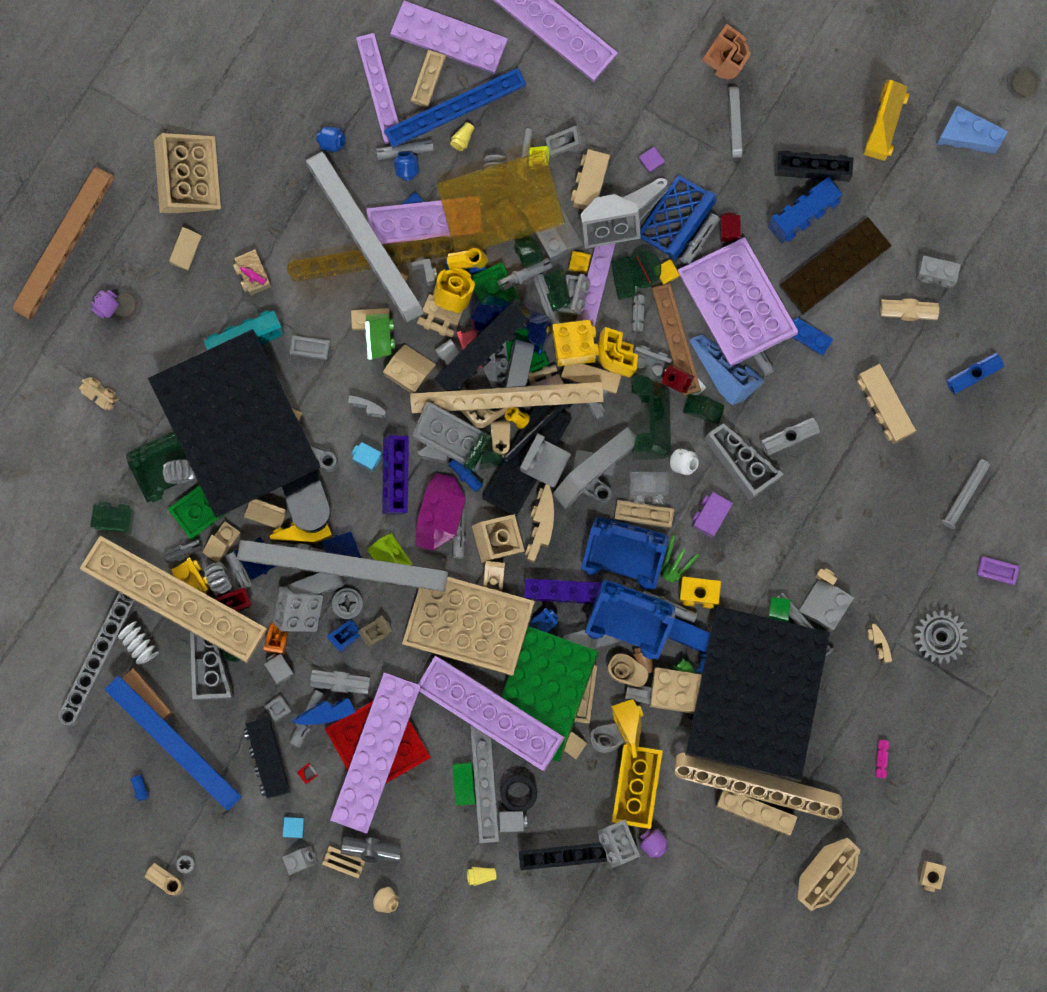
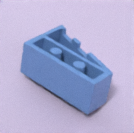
(972, 132)

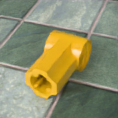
(466, 259)

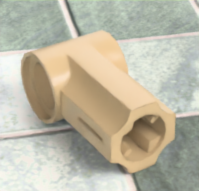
(163, 879)

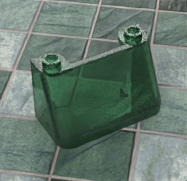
(657, 442)
(148, 461)

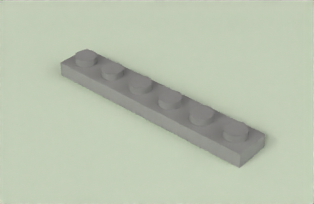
(484, 786)

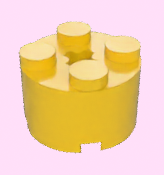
(453, 289)

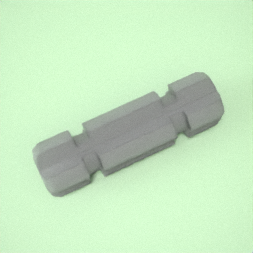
(638, 313)

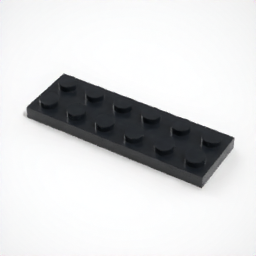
(510, 485)

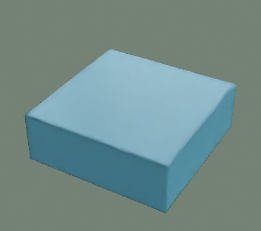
(293, 827)

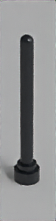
(534, 431)

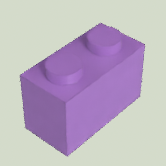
(712, 514)

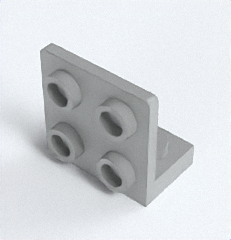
(545, 461)
(297, 611)

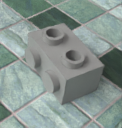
(938, 271)

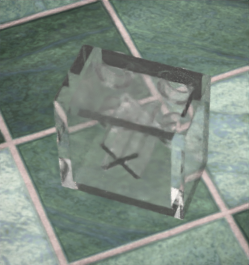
(648, 487)

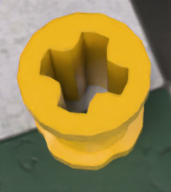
(515, 415)

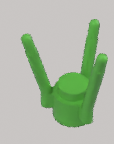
(671, 572)

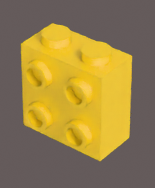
(574, 343)

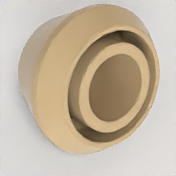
(385, 900)

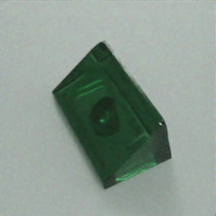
(490, 460)

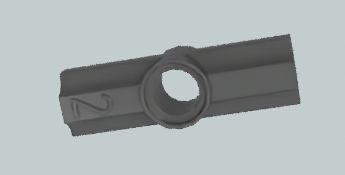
(370, 850)

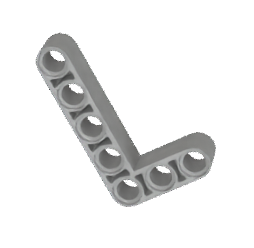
(594, 466)

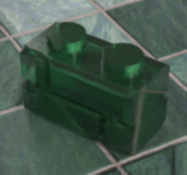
(112, 518)

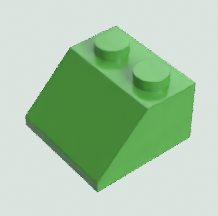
(379, 336)

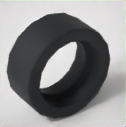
(522, 779)

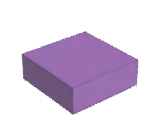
(651, 160)

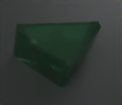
(704, 408)

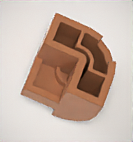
(727, 53)

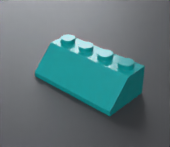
(265, 327)

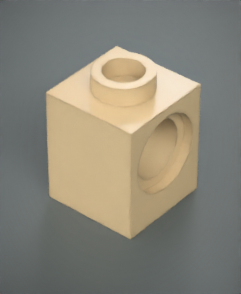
(929, 867)

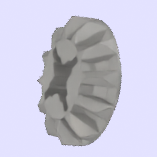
(340, 597)

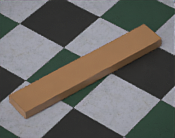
(675, 333)

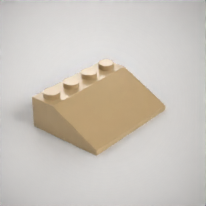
(187, 173)

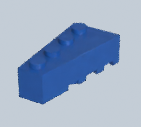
(805, 210)

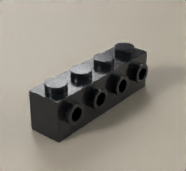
(814, 166)
(267, 757)

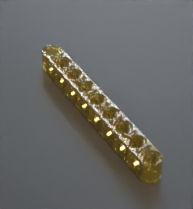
(361, 265)

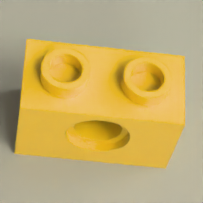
(710, 587)

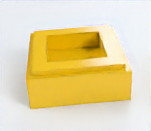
(579, 262)
(668, 272)

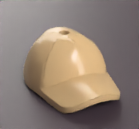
(632, 671)

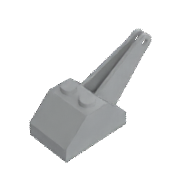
(618, 219)

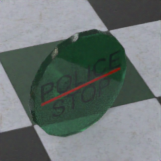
(645, 268)

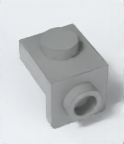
(430, 272)
(299, 860)

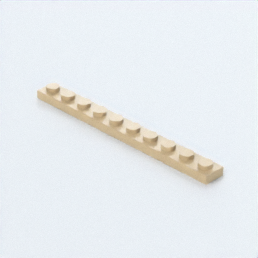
(509, 397)

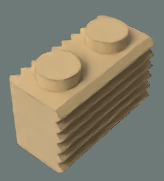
(251, 261)

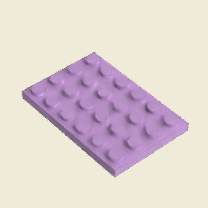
(737, 302)

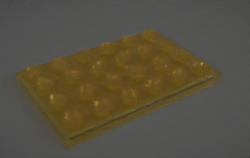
(501, 203)

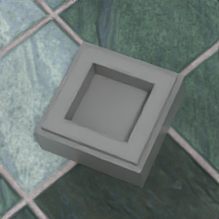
(277, 708)

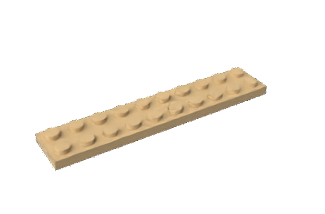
(173, 599)

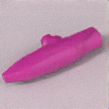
(253, 276)

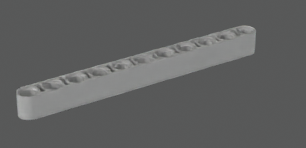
(364, 237)
(342, 565)

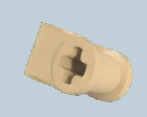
(500, 436)

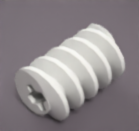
(137, 644)

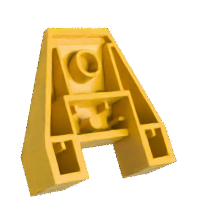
(881, 136)

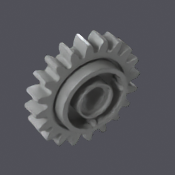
(952, 633)

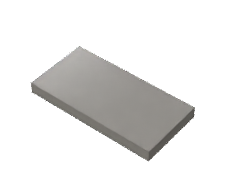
(446, 433)

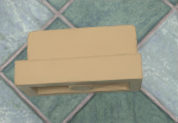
(265, 514)

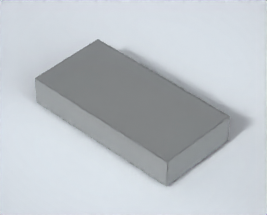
(309, 347)

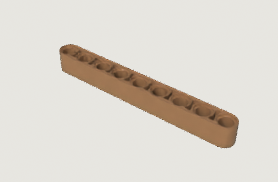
(63, 243)

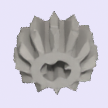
(178, 472)
(218, 578)

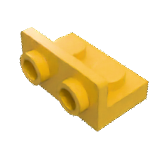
(189, 574)

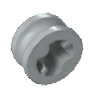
(185, 858)

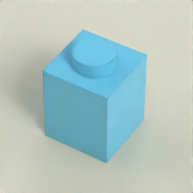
(366, 456)

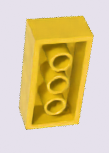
(637, 787)

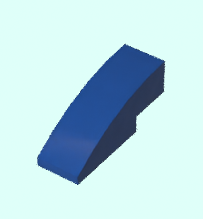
(325, 713)

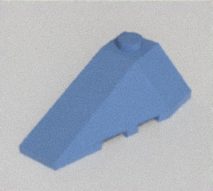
(732, 382)

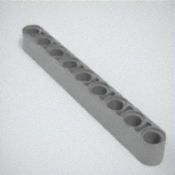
(95, 653)

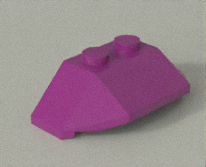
(439, 512)

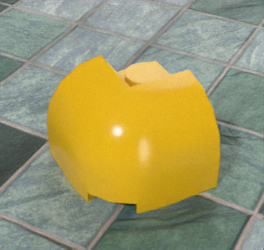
(615, 354)

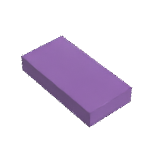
(998, 570)

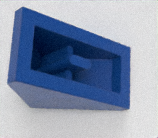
(344, 636)

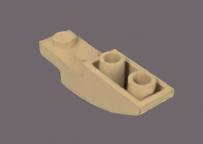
(544, 517)

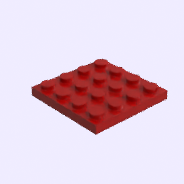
(347, 733)

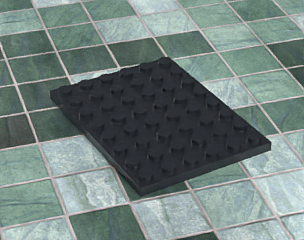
(234, 423)
(758, 694)

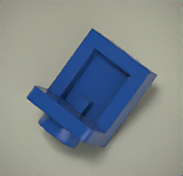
(544, 621)

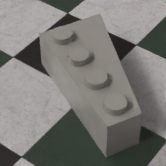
(742, 462)
(208, 671)

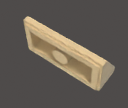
(185, 249)

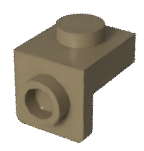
(375, 631)

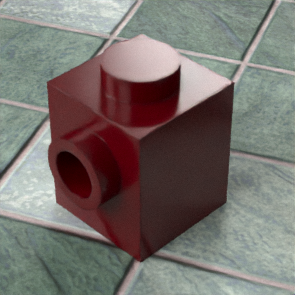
(677, 379)

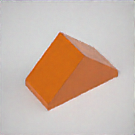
(276, 640)

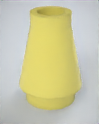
(462, 137)
(480, 875)

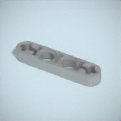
(735, 122)

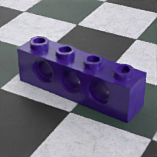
(395, 475)
(561, 591)

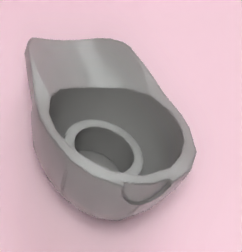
(606, 738)

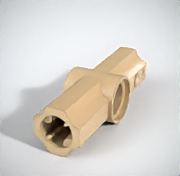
(909, 309)

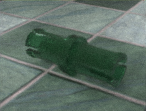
(477, 451)

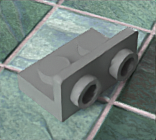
(650, 363)
(618, 844)

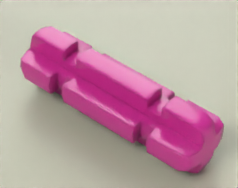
(882, 759)

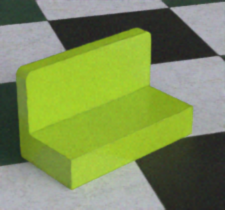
(389, 550)

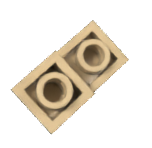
(876, 637)

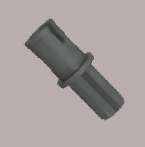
(181, 551)

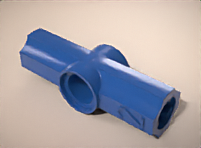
(985, 368)

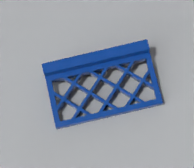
(692, 222)

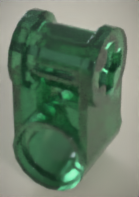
(528, 251)

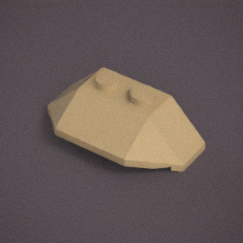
(828, 874)

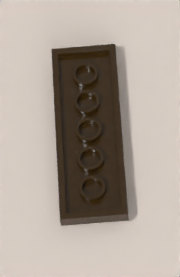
(835, 265)

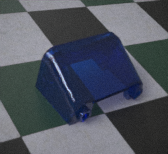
(491, 306)

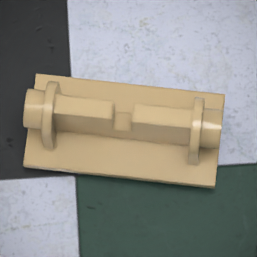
(91, 388)

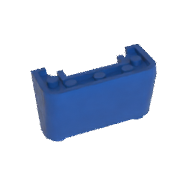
(625, 551)
(631, 618)

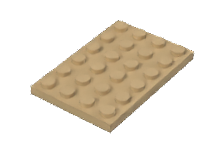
(470, 625)

